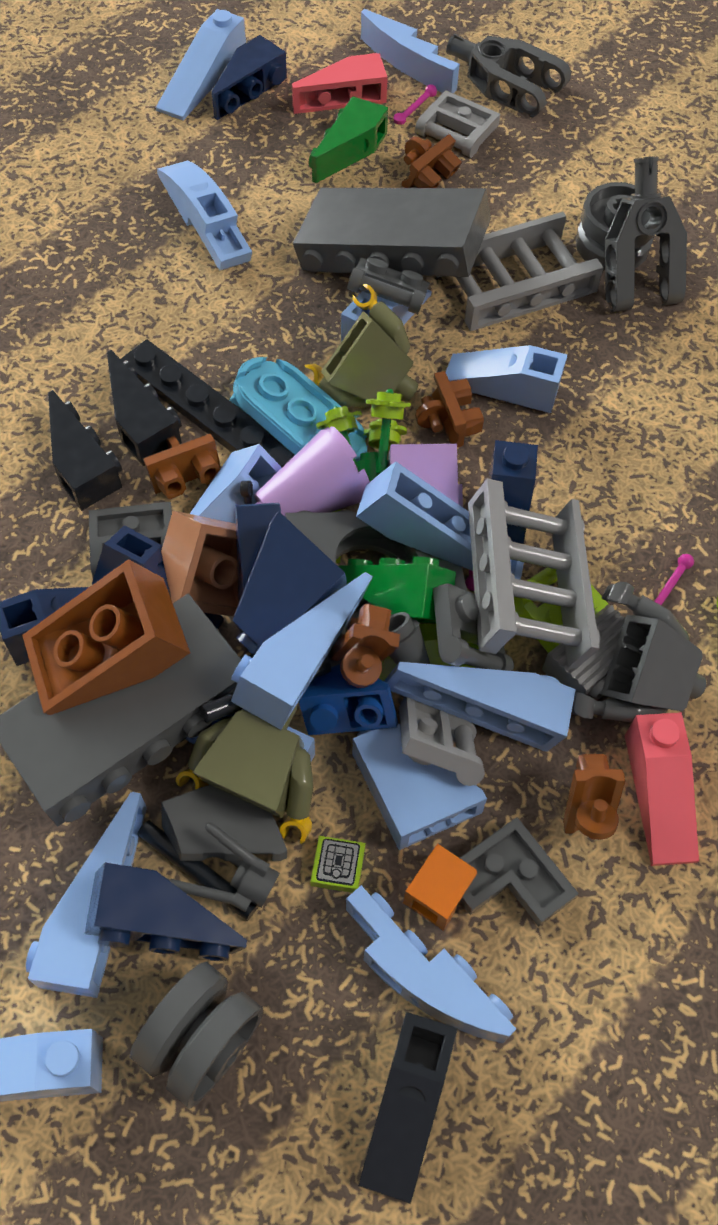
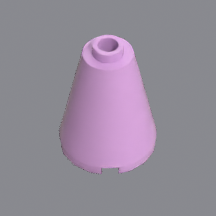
(317, 477)

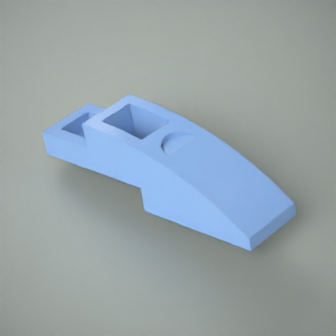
(208, 210)
(437, 987)

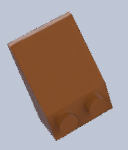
(105, 639)

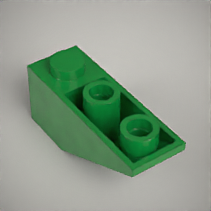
(350, 139)
(402, 585)

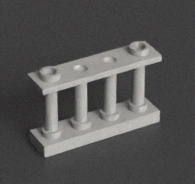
(532, 294)
(497, 586)

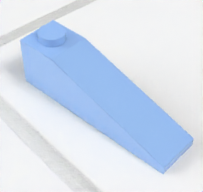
(203, 63)
(419, 517)
(289, 660)
(512, 703)
(65, 955)
(51, 1064)

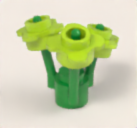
(380, 433)

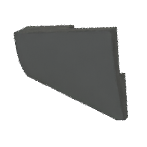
(187, 815)

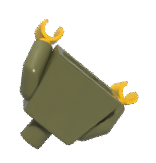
(368, 358)
(256, 766)

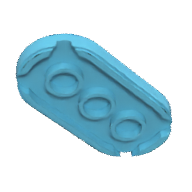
(286, 403)

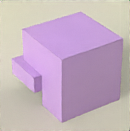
(431, 463)

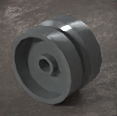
(596, 220)
(196, 1034)

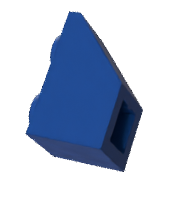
(338, 707)

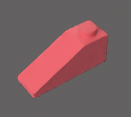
(335, 85)
(664, 787)

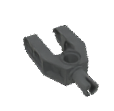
(503, 60)
(627, 225)

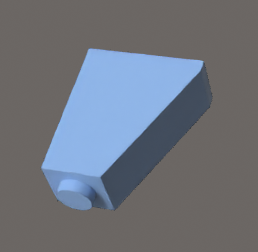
(412, 796)

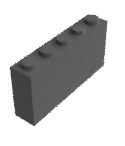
(405, 227)
(103, 742)

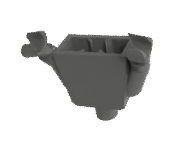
(651, 664)

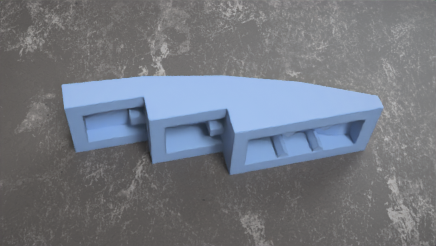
(407, 53)

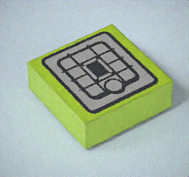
(337, 864)

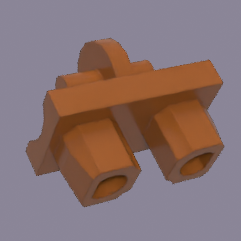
(426, 158)
(446, 410)
(181, 464)
(365, 646)
(594, 798)

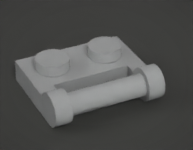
(459, 115)
(429, 737)

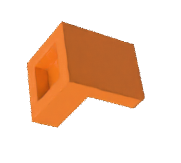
(439, 886)

